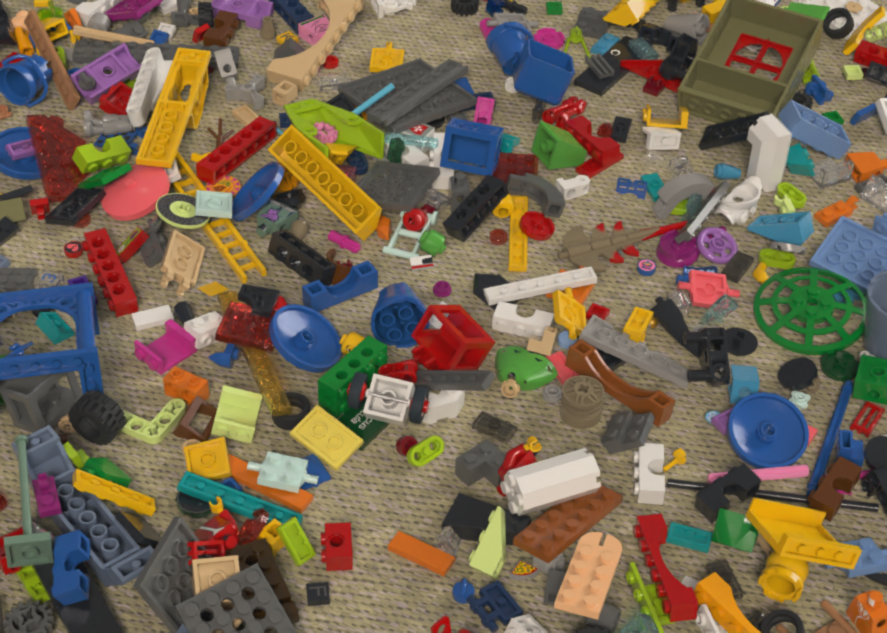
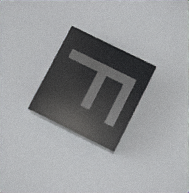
(318, 594)

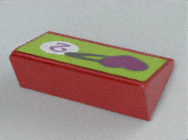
(131, 244)

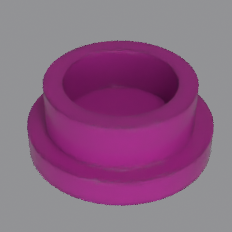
(442, 289)

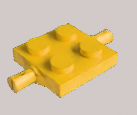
(385, 58)
(569, 312)

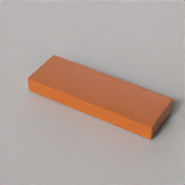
(421, 553)

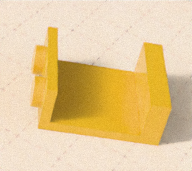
(681, 122)

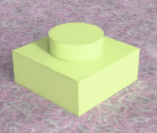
(852, 72)

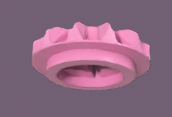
(330, 130)

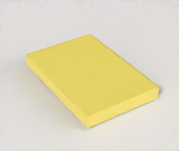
(326, 437)

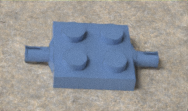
(871, 559)

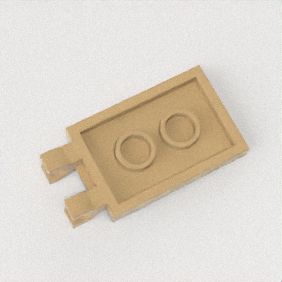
(181, 262)

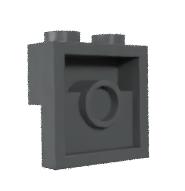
(592, 22)
(17, 279)
(627, 431)

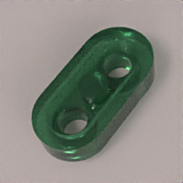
(395, 150)

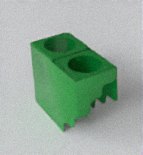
(734, 531)

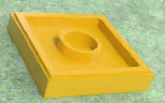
(208, 459)

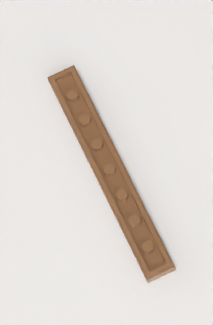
(47, 51)

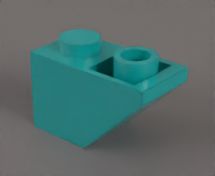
(798, 161)

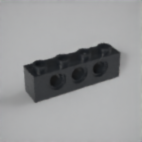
(475, 208)
(301, 257)

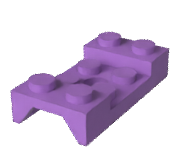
(248, 10)
(118, 61)

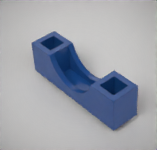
(360, 280)

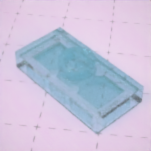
(643, 49)

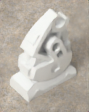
(391, 7)

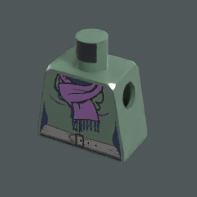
(275, 217)

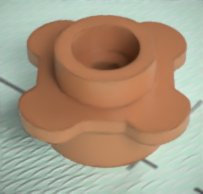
(4, 113)

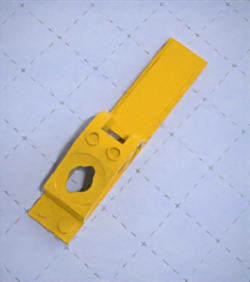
(171, 112)

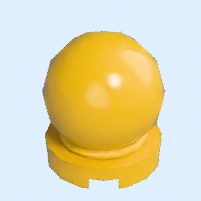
(783, 577)

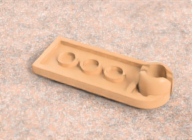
(589, 575)

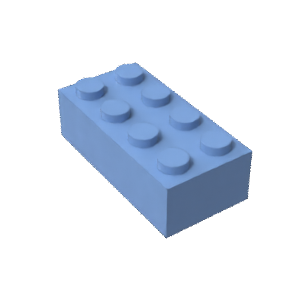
(815, 130)

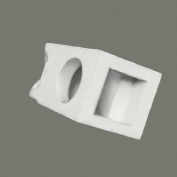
(573, 187)

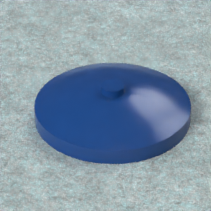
(22, 168)
(256, 191)
(305, 338)
(767, 431)

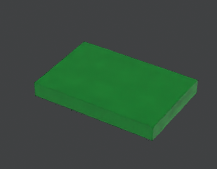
(105, 176)

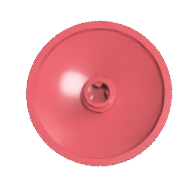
(135, 192)

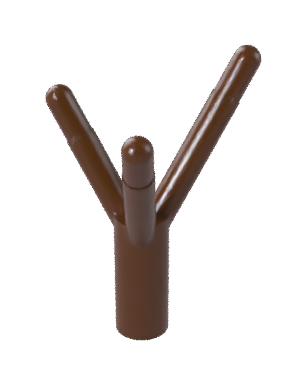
(219, 138)

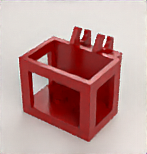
(456, 345)

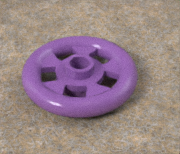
(716, 245)

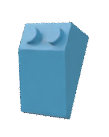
(785, 227)

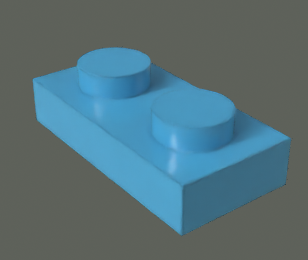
(605, 43)

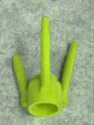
(576, 37)

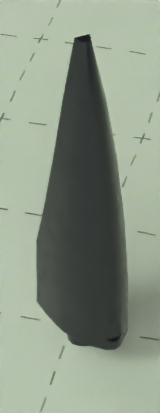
(673, 322)

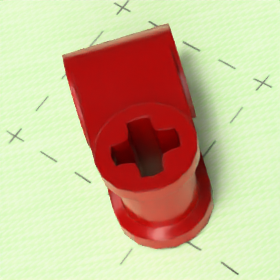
(399, 371)

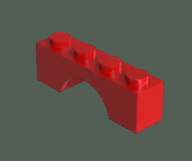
(600, 149)

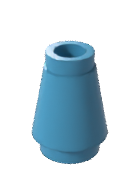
(724, 171)

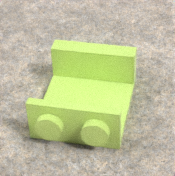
(236, 414)

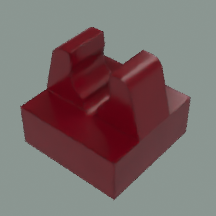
(653, 87)

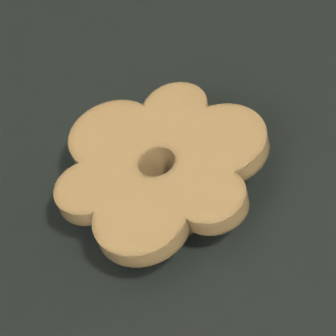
(853, 7)

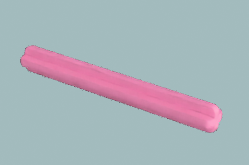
(770, 473)

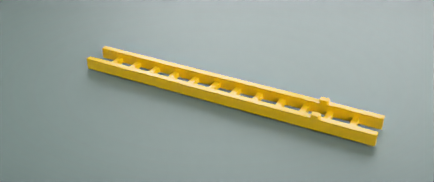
(215, 238)

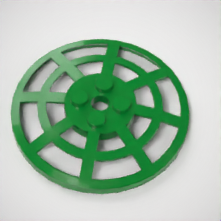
(810, 314)

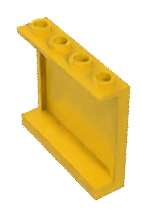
(799, 534)

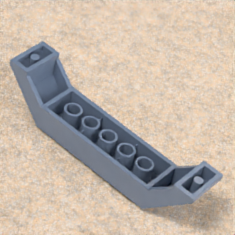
(113, 552)

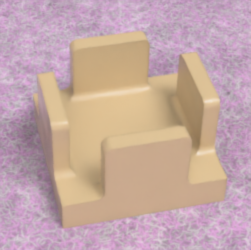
(211, 571)

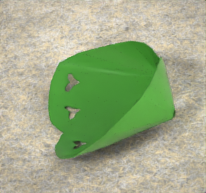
(524, 367)

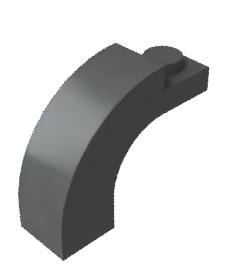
(540, 190)

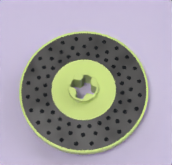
(179, 211)

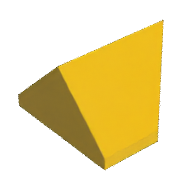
(338, 152)

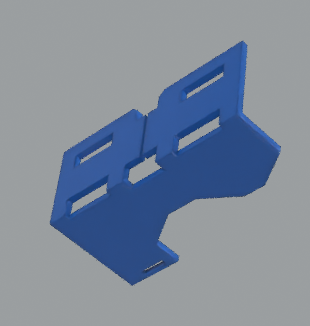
(639, 193)

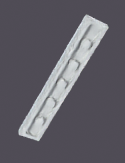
(540, 285)

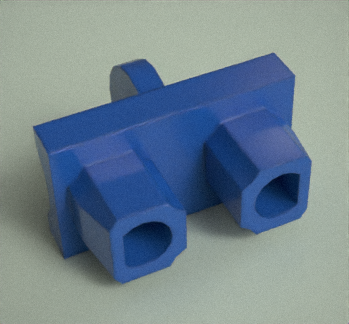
(818, 90)

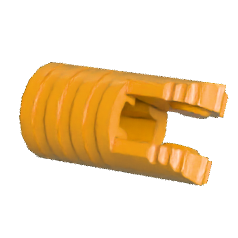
(23, 41)

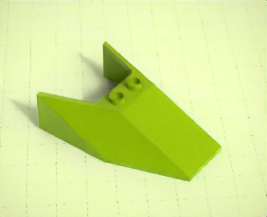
(350, 127)

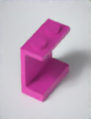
(168, 349)

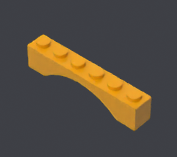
(722, 605)

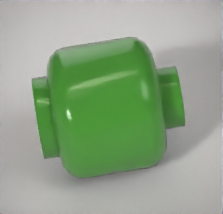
(432, 242)

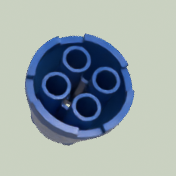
(397, 315)

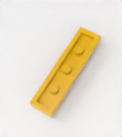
(113, 492)

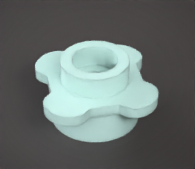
(800, 399)

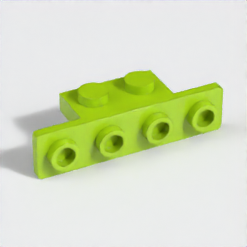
(647, 598)

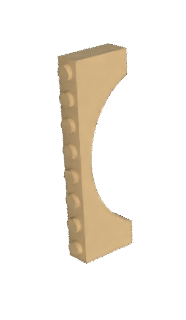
(303, 66)

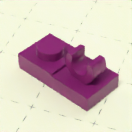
(46, 495)

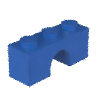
(70, 584)

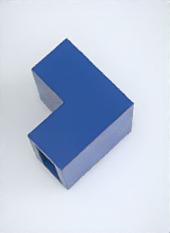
(849, 448)

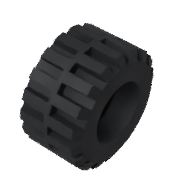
(97, 417)

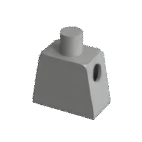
(225, 63)

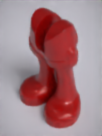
(563, 112)

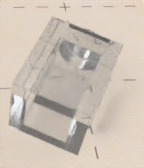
(48, 279)

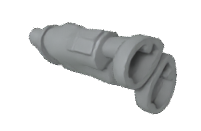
(109, 125)

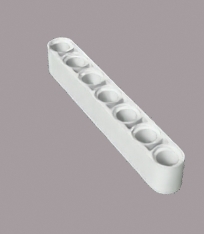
(145, 87)

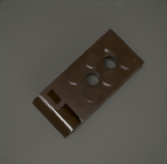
(260, 553)

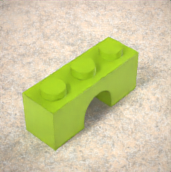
(90, 159)

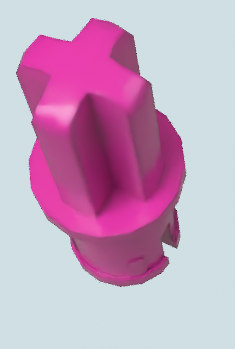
(344, 241)

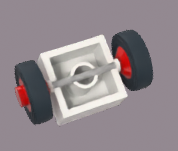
(388, 399)

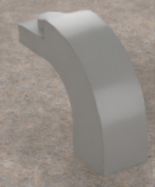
(680, 189)

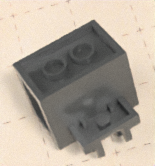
(39, 399)

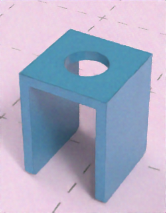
(744, 382)

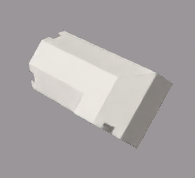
(769, 151)

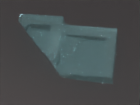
(719, 309)

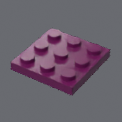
(131, 9)

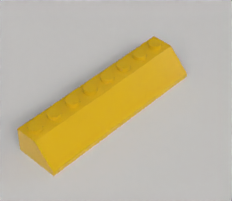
(327, 182)

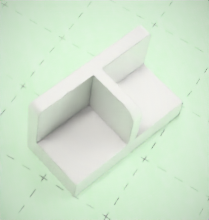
(662, 138)

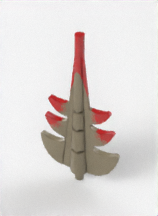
(585, 251)

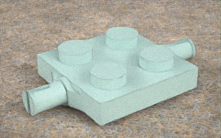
(282, 472)

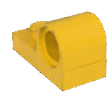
(638, 324)

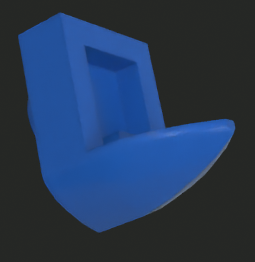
(227, 358)

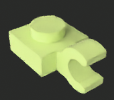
(785, 204)

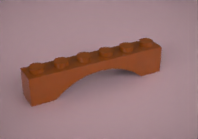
(587, 361)

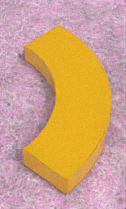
(856, 37)

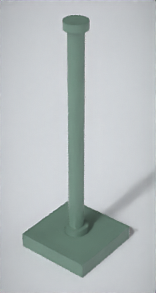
(26, 548)

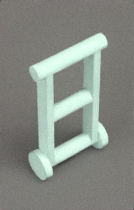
(432, 220)

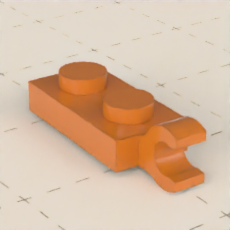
(832, 213)

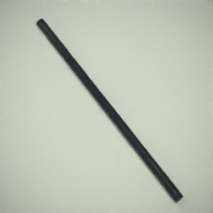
(775, 495)

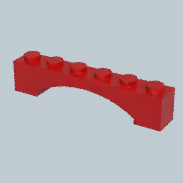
(676, 598)

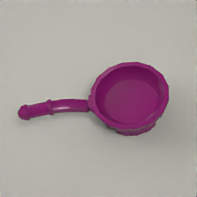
(676, 254)

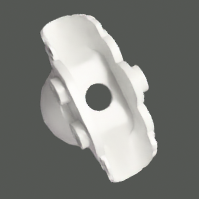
(738, 212)

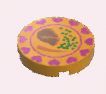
(227, 184)

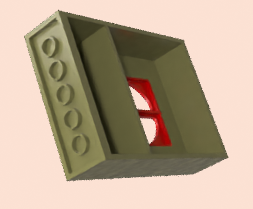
(724, 93)

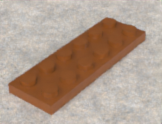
(566, 523)

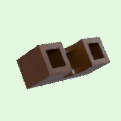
(225, 26)
(841, 476)

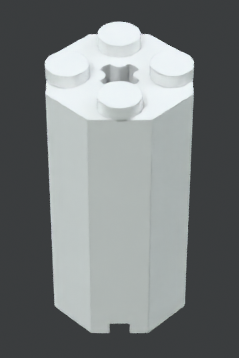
(551, 481)

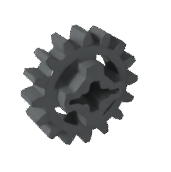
(28, 618)

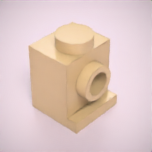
(284, 93)

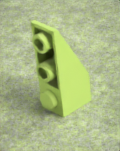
(491, 551)

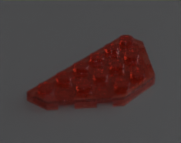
(54, 153)

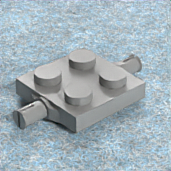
(500, 18)

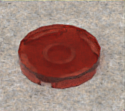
(252, 528)

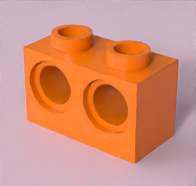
(185, 385)

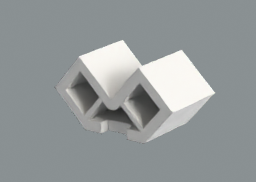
(444, 405)

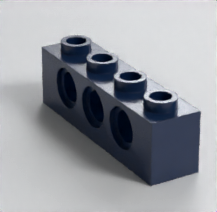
(292, 12)

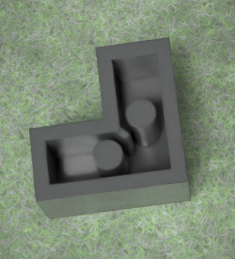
(480, 462)

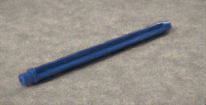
(828, 443)

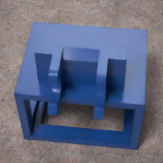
(471, 144)

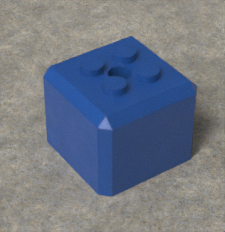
(543, 72)

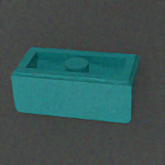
(54, 327)

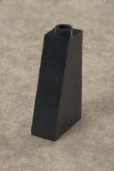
(470, 517)

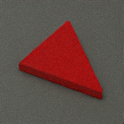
(650, 68)

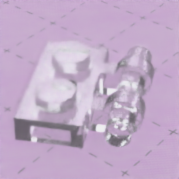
(875, 193)

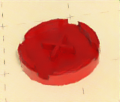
(536, 226)

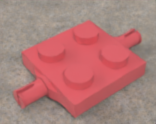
(706, 288)

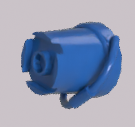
(507, 43)
(24, 79)

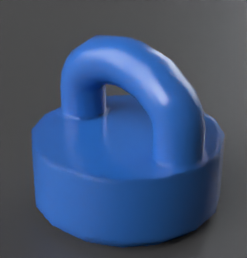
(462, 590)

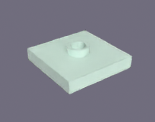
(213, 204)

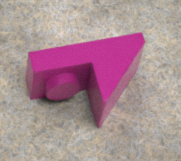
(484, 110)

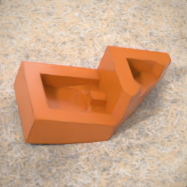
(73, 18)
(384, 227)

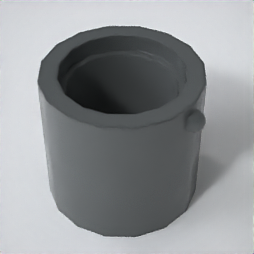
(608, 618)

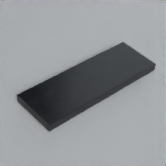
(589, 80)
(83, 616)

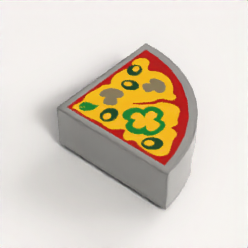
(523, 571)

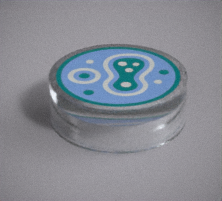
(707, 418)

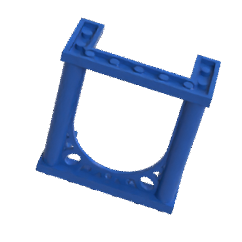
(83, 359)

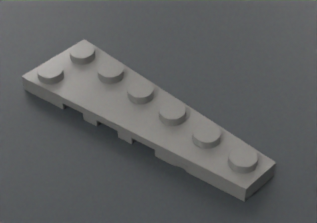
(603, 336)

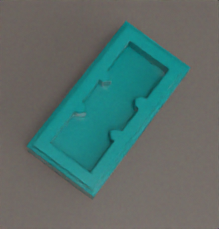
(654, 184)
(689, 537)

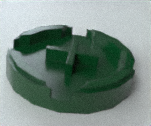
(839, 365)

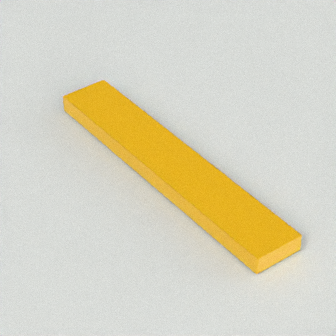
(517, 239)

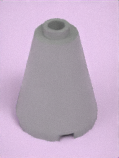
(690, 24)

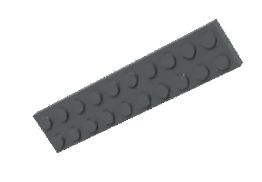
(89, 51)

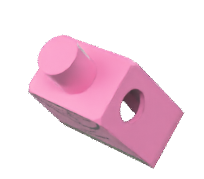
(313, 29)

